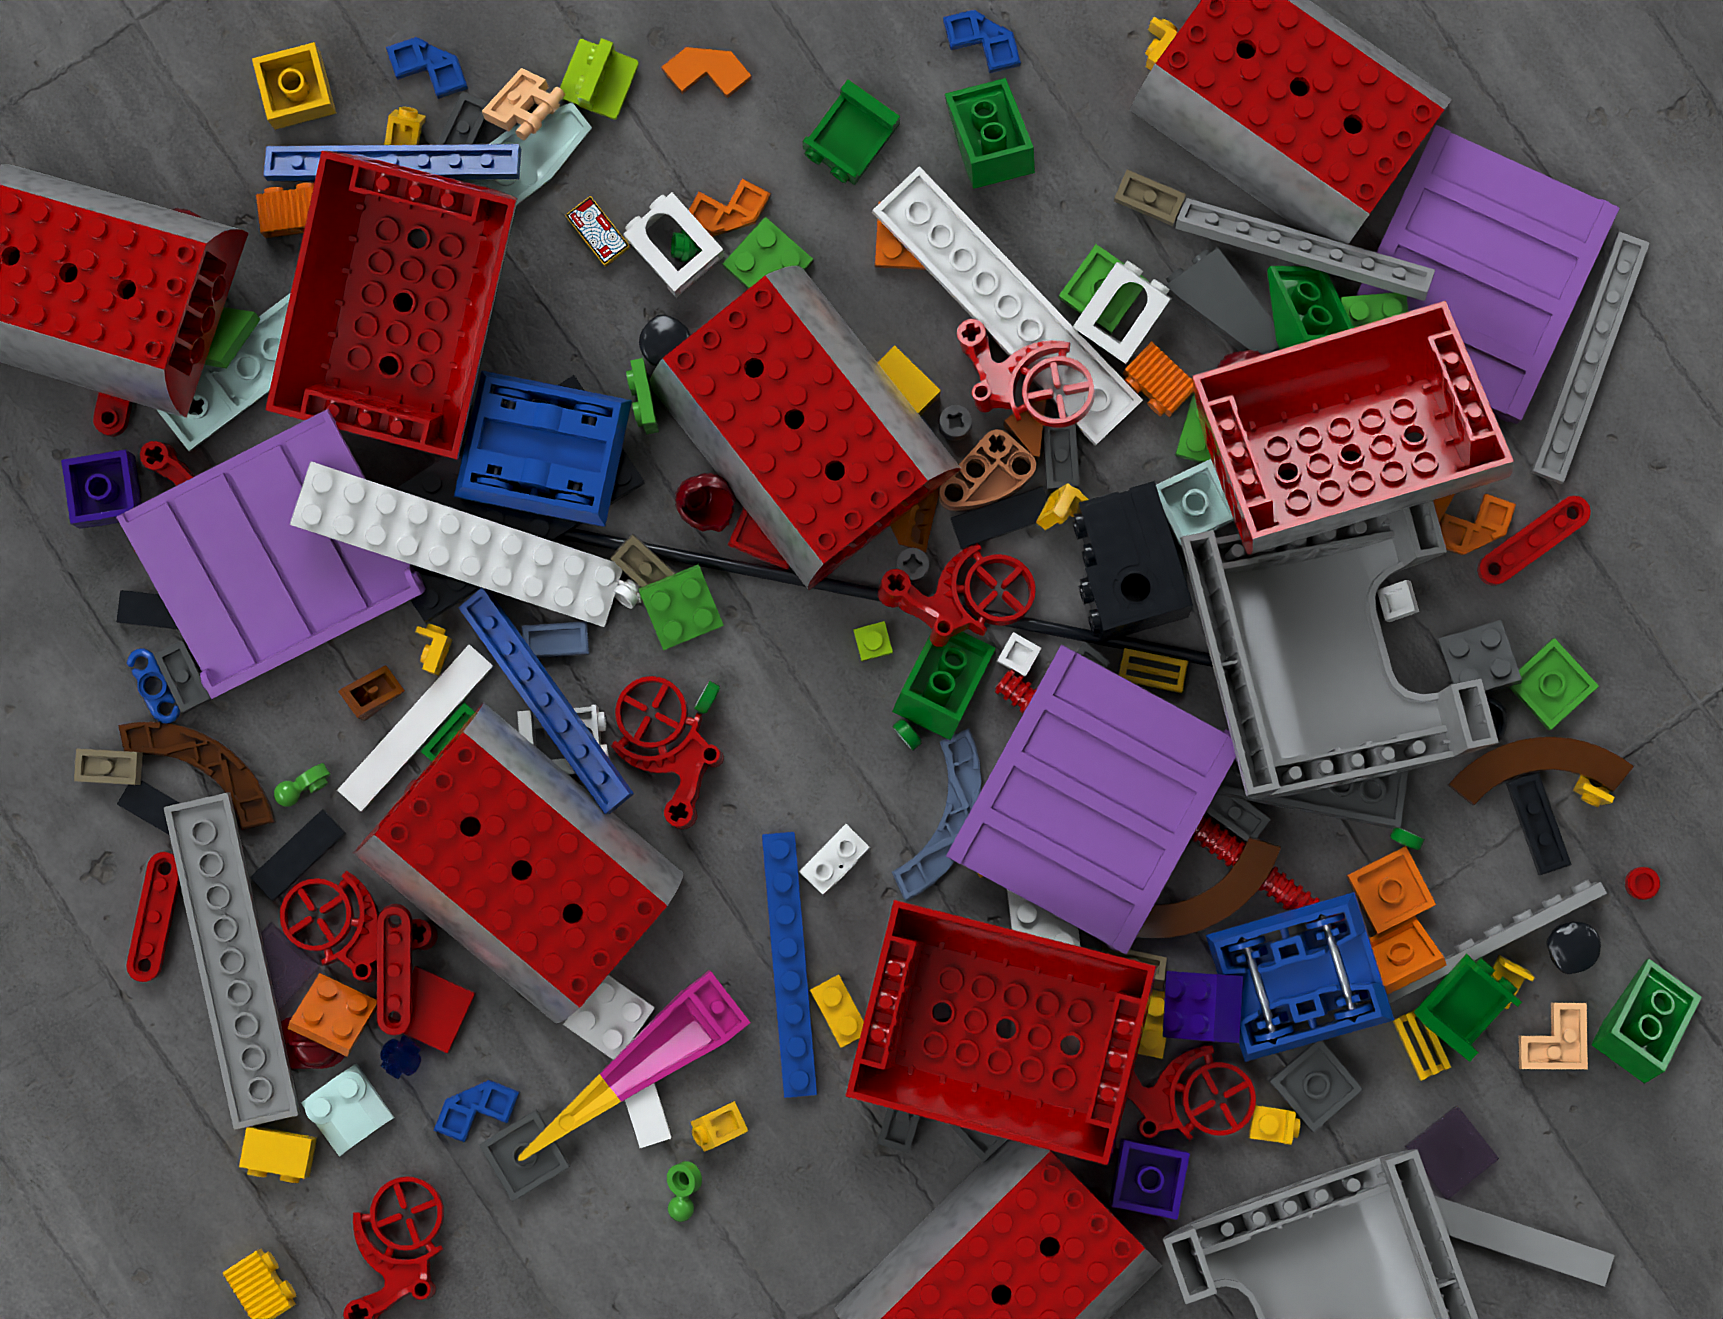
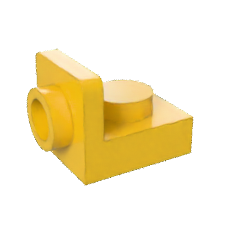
(1166, 32)
(404, 127)
(1060, 505)
(434, 654)
(1274, 1125)
(718, 1127)

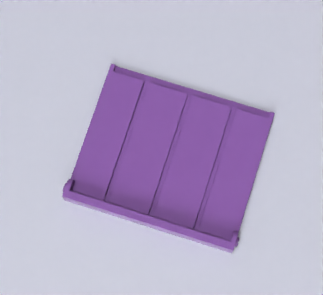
(1504, 258)
(245, 579)
(1094, 799)

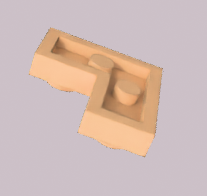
(1565, 1046)

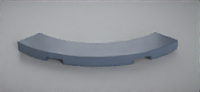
(963, 791)

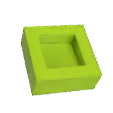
(873, 641)

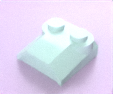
(1194, 501)
(347, 1109)

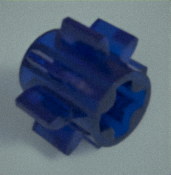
(400, 1057)

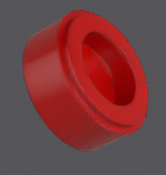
(1642, 883)

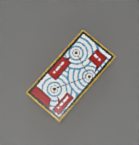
(597, 231)

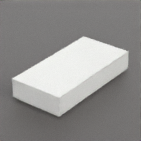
(648, 1117)

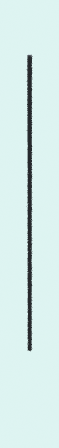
(871, 593)

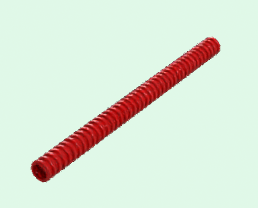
(1206, 832)

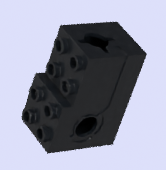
(1124, 547)

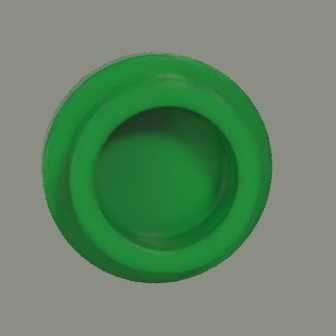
(683, 246)

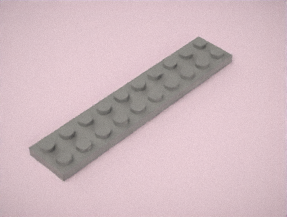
(232, 961)

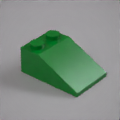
(990, 133)
(1304, 305)
(943, 683)
(1647, 1022)

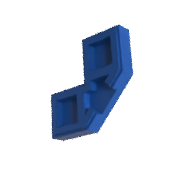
(973, 28)
(417, 56)
(486, 1098)

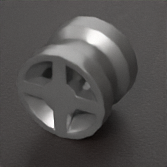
(952, 427)
(912, 568)

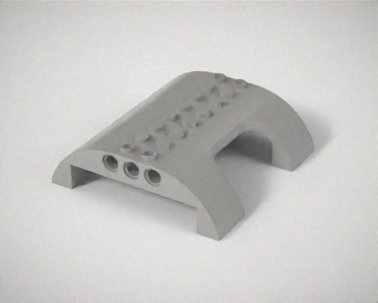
(1309, 662)
(1331, 1248)

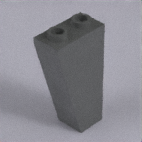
(1223, 302)

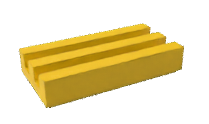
(1155, 671)
(1433, 1068)

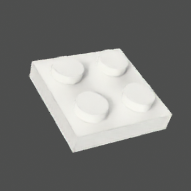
(610, 1017)

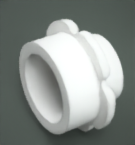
(628, 593)

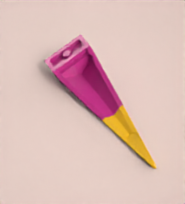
(683, 1031)

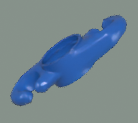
(153, 701)

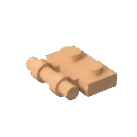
(517, 98)

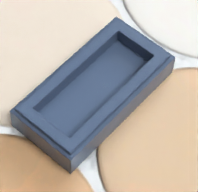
(557, 639)

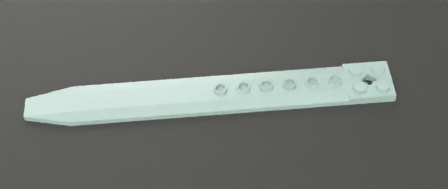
(250, 373)

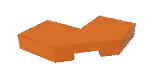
(695, 63)
(741, 211)
(1490, 524)

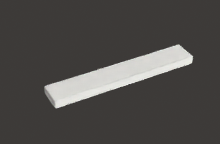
(415, 728)

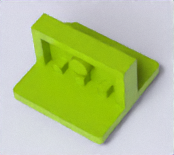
(598, 78)

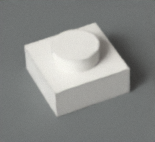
(1398, 601)
(1019, 654)

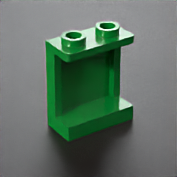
(851, 133)
(1466, 1004)

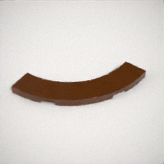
(1540, 755)
(211, 758)
(1217, 901)

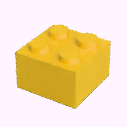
(294, 85)

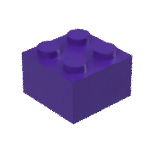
(100, 487)
(1202, 1006)
(1149, 1178)

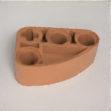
(998, 478)

